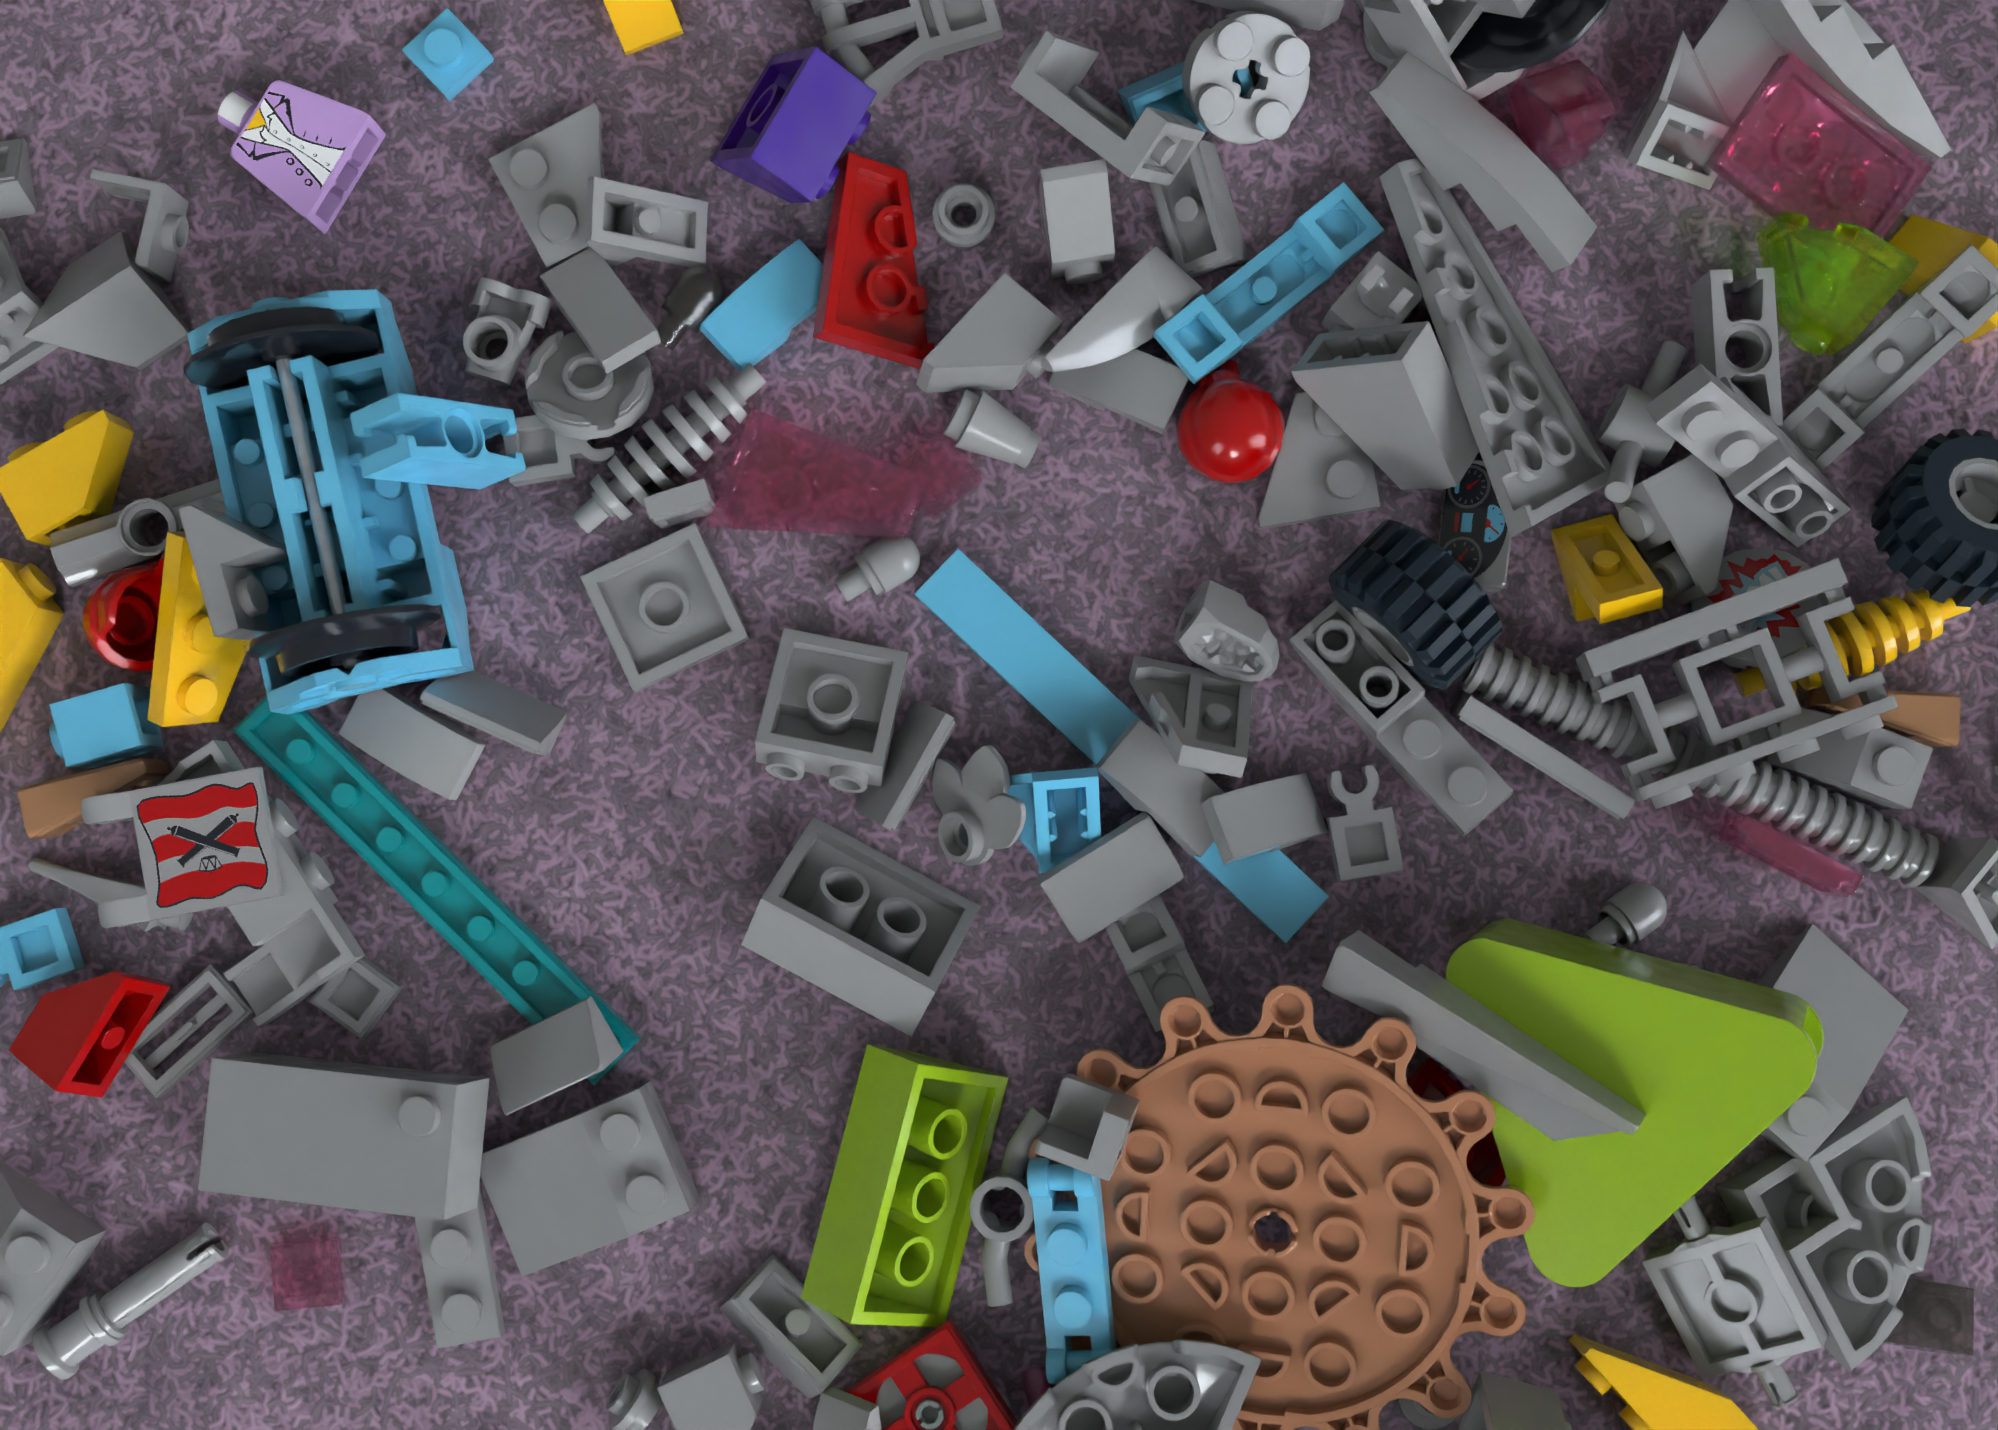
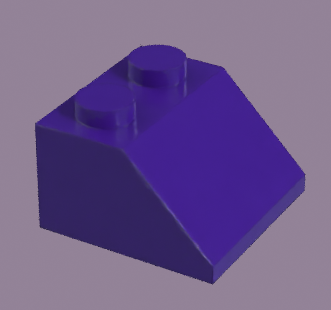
(796, 125)

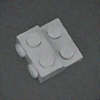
(830, 710)

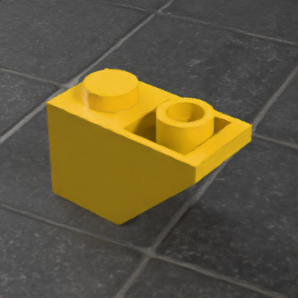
(68, 476)

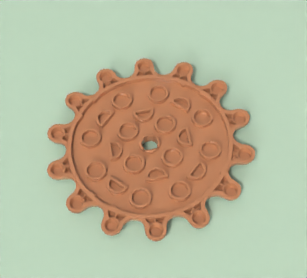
(1361, 1173)

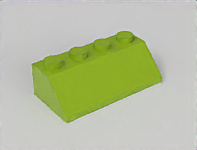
(903, 1189)

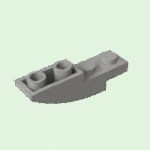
(1749, 453)
(1399, 718)

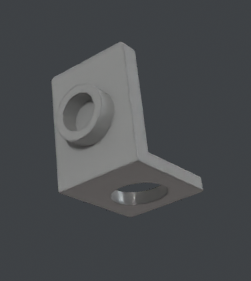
(164, 225)

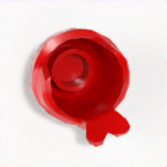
(1230, 427)
(123, 616)

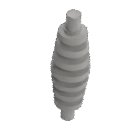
(649, 464)

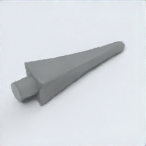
(103, 889)

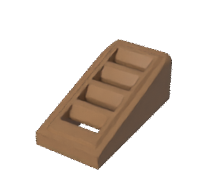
(1920, 716)
(55, 804)

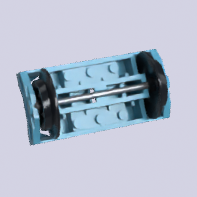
(285, 448)

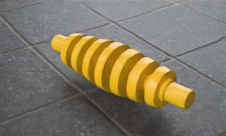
(1871, 636)

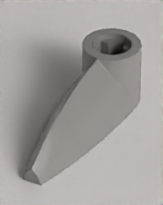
(1126, 314)

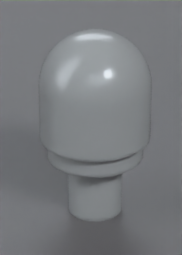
(881, 567)
(1629, 915)

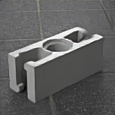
(1753, 333)

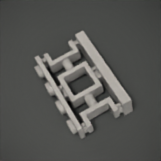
(1714, 638)

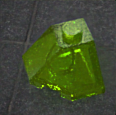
(1829, 279)

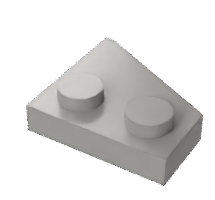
(549, 182)
(1316, 471)
(1196, 713)

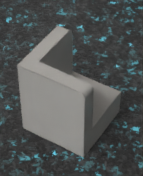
(1088, 1127)

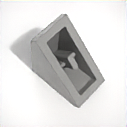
(1967, 886)

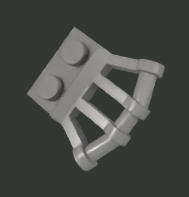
(941, 30)

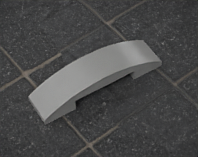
(1893, 356)

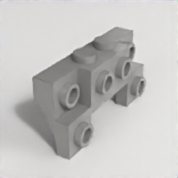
(298, 932)

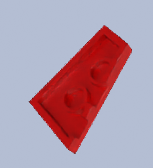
(869, 268)

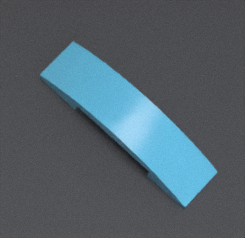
(1269, 284)

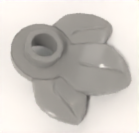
(976, 807)

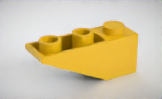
(1656, 1395)

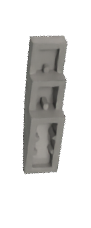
(1862, 72)
(1473, 148)

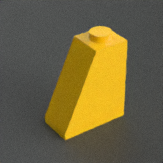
(26, 627)

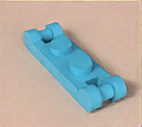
(1071, 1265)

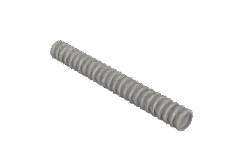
(1766, 793)

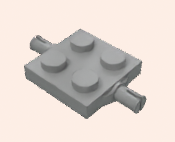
(1735, 1300)

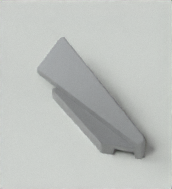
(1478, 1043)

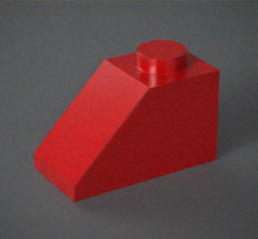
(87, 1031)

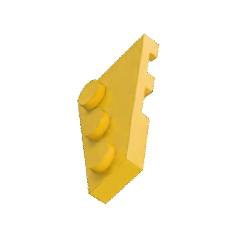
(190, 664)

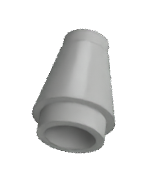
(991, 430)

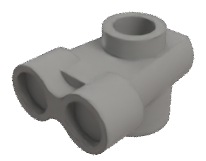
(506, 317)

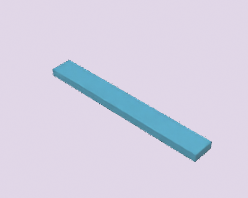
(1094, 721)

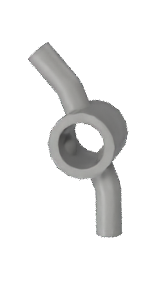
(1632, 429)
(996, 1231)

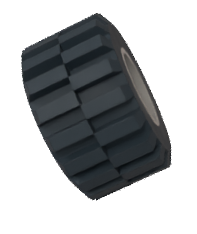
(1943, 518)
(1417, 603)

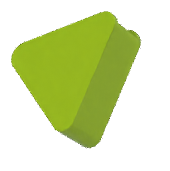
(1680, 1043)

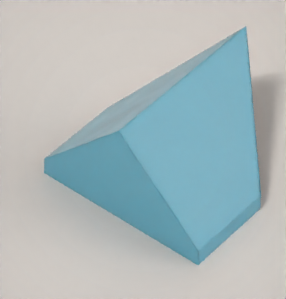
(1059, 813)

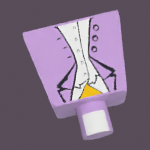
(302, 147)

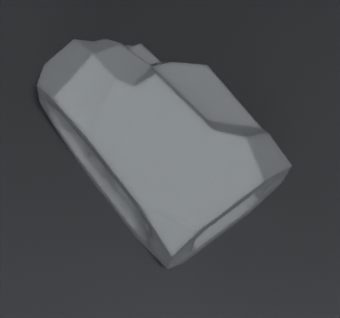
(1226, 634)

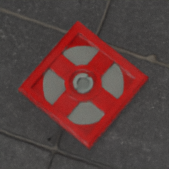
(935, 1387)

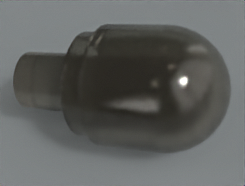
(689, 303)

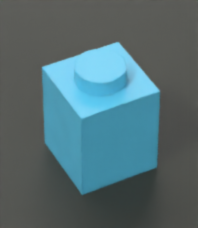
(104, 726)

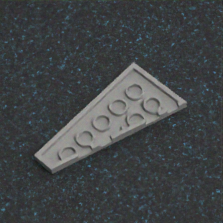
(1513, 398)

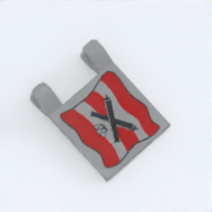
(198, 845)

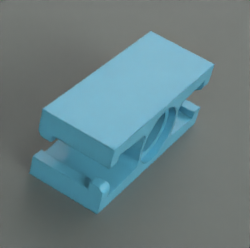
(437, 441)

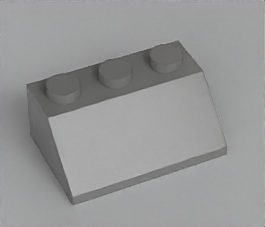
(860, 925)

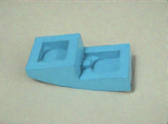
(766, 307)

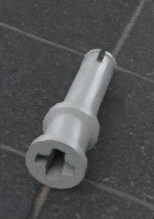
(106, 1316)

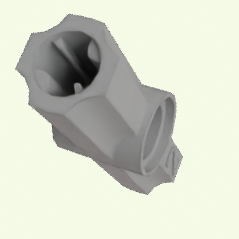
(118, 540)

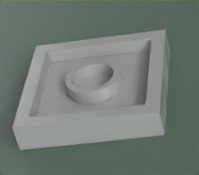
(665, 607)

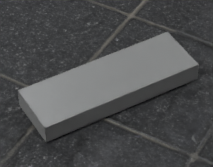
(1542, 756)

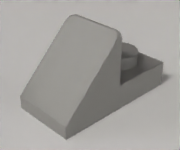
(645, 223)
(224, 562)

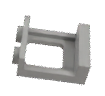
(1147, 152)

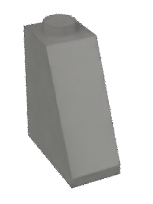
(1393, 401)

